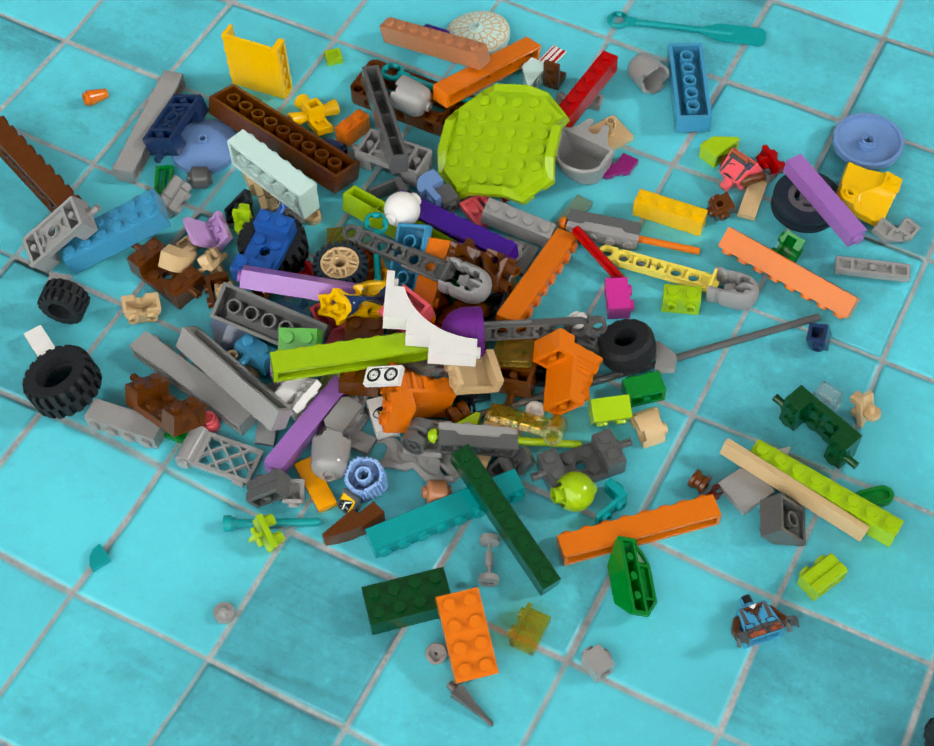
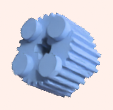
(375, 479)

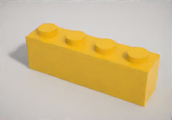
(670, 212)

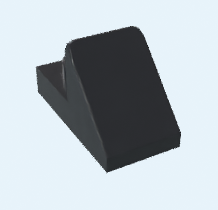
(244, 197)

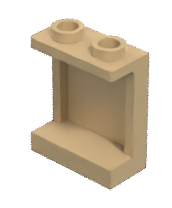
(482, 378)

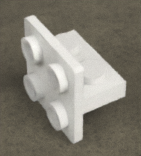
(298, 394)

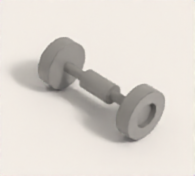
(489, 579)

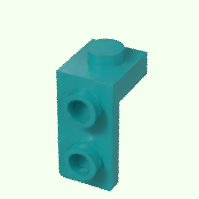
(619, 497)

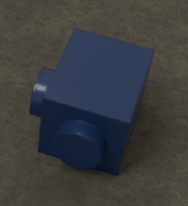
(818, 337)

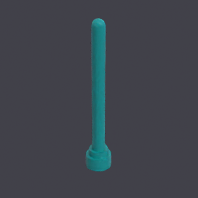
(231, 522)

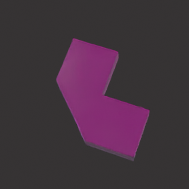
(623, 167)

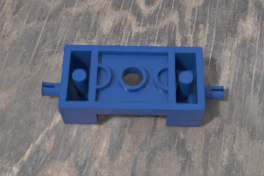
(272, 233)

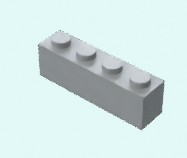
(517, 222)
(123, 423)

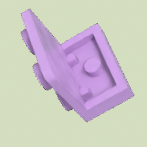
(210, 233)

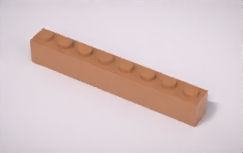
(435, 43)

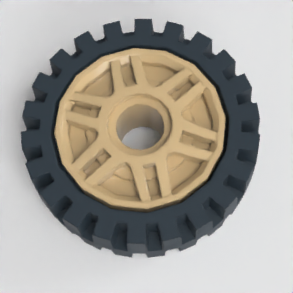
(341, 262)

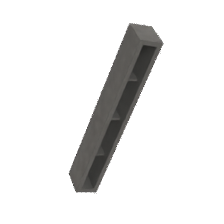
(385, 119)

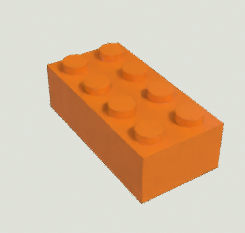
(466, 635)

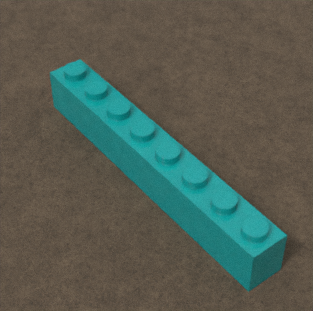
(437, 517)

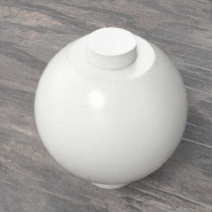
(402, 208)

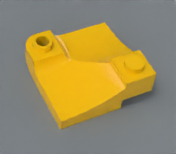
(868, 192)

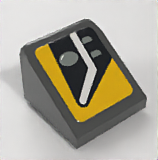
(348, 501)

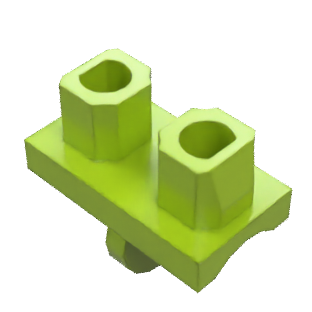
(241, 216)
(262, 535)

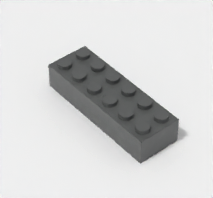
(259, 315)

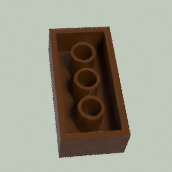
(352, 381)

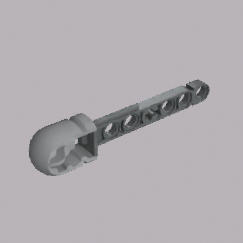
(443, 273)

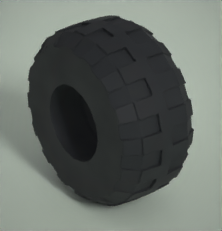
(627, 345)

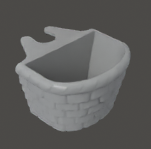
(583, 154)

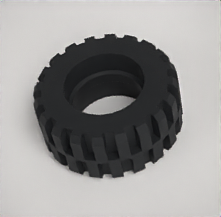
(296, 253)
(57, 398)

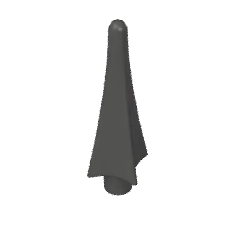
(462, 696)

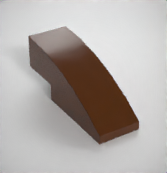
(353, 525)

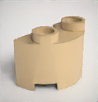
(141, 308)
(649, 427)

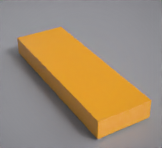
(316, 487)

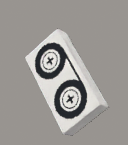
(384, 376)

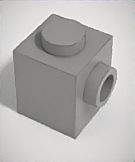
(597, 662)

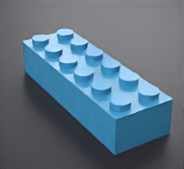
(689, 87)
(118, 231)

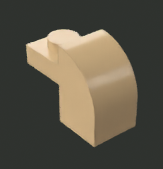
(177, 259)

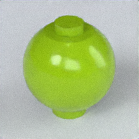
(575, 492)

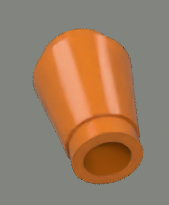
(94, 96)

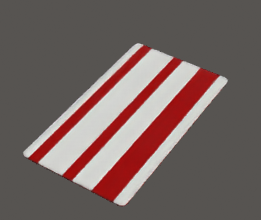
(553, 54)

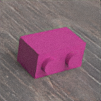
(617, 298)

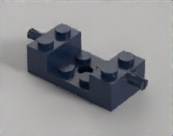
(165, 135)

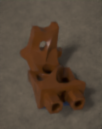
(499, 272)

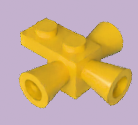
(314, 113)

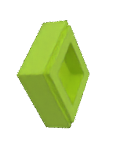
(333, 56)

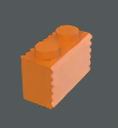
(353, 127)

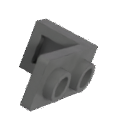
(388, 188)

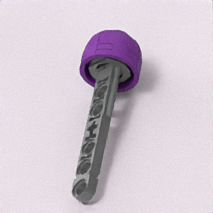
(470, 324)

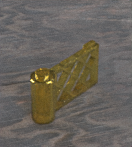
(551, 429)

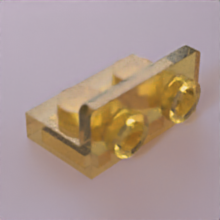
(529, 629)

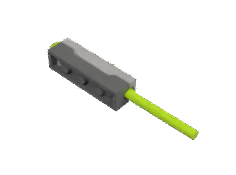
(485, 439)

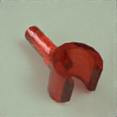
(716, 495)

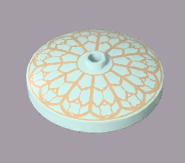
(482, 27)

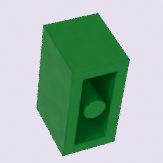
(644, 388)

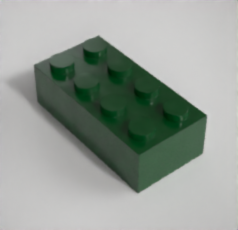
(404, 600)

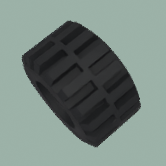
(63, 301)

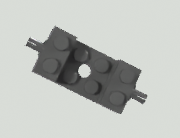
(601, 457)

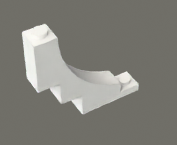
(443, 346)

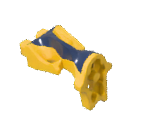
(354, 304)

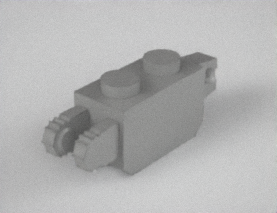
(346, 415)

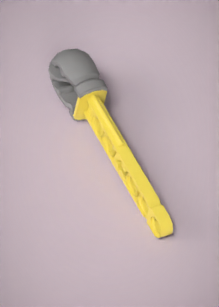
(738, 293)

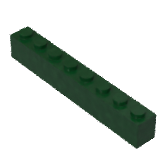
(505, 519)

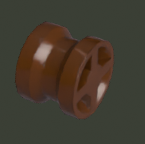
(699, 481)

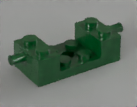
(806, 408)

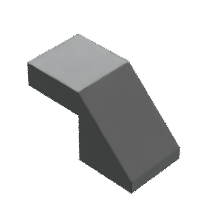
(521, 463)

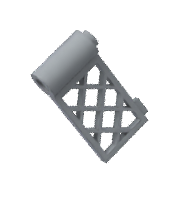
(194, 450)

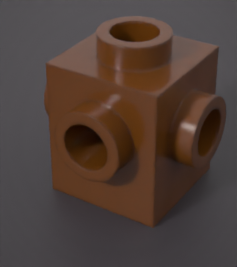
(720, 207)

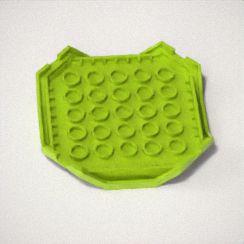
(502, 143)

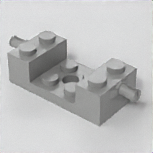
(371, 152)
(70, 220)

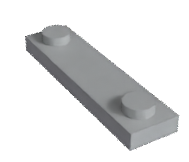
(872, 269)

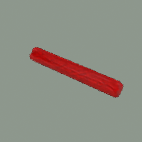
(598, 255)

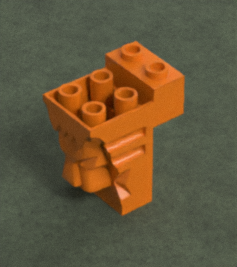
(568, 371)
(415, 397)

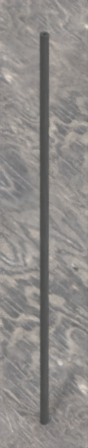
(681, 356)

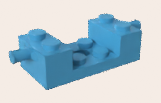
(256, 351)

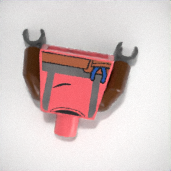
(741, 171)

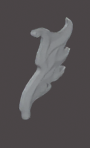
(425, 466)

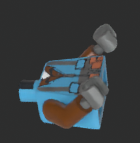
(759, 622)

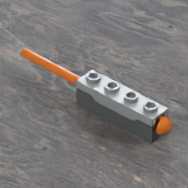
(616, 231)

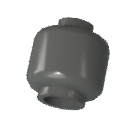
(199, 177)

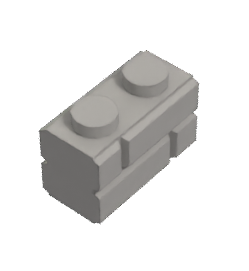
(174, 194)

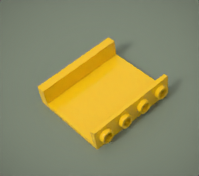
(258, 65)

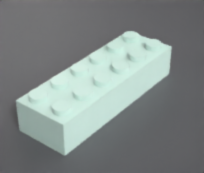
(273, 174)

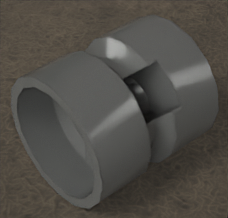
(416, 439)

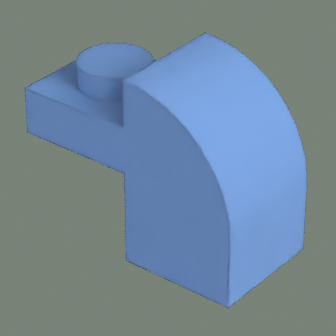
(426, 187)

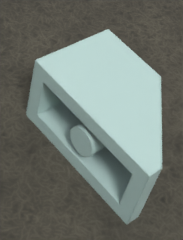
(532, 72)

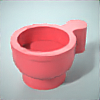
(212, 422)

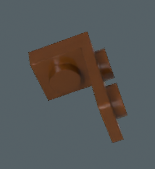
(552, 75)
(211, 279)

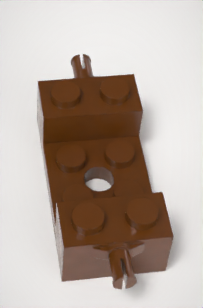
(177, 290)
(518, 381)
(152, 400)

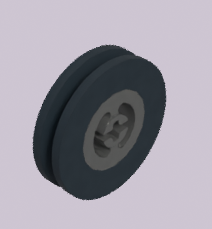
(795, 214)

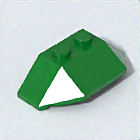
(631, 578)

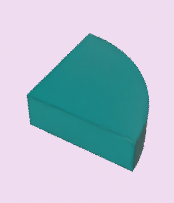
(98, 558)

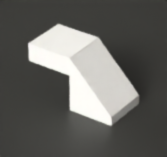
(39, 340)

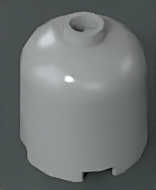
(648, 73)
(411, 97)
(330, 455)

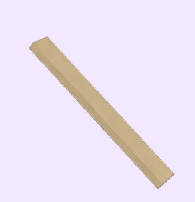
(794, 490)

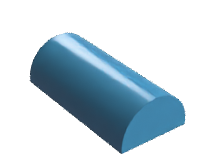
(410, 236)

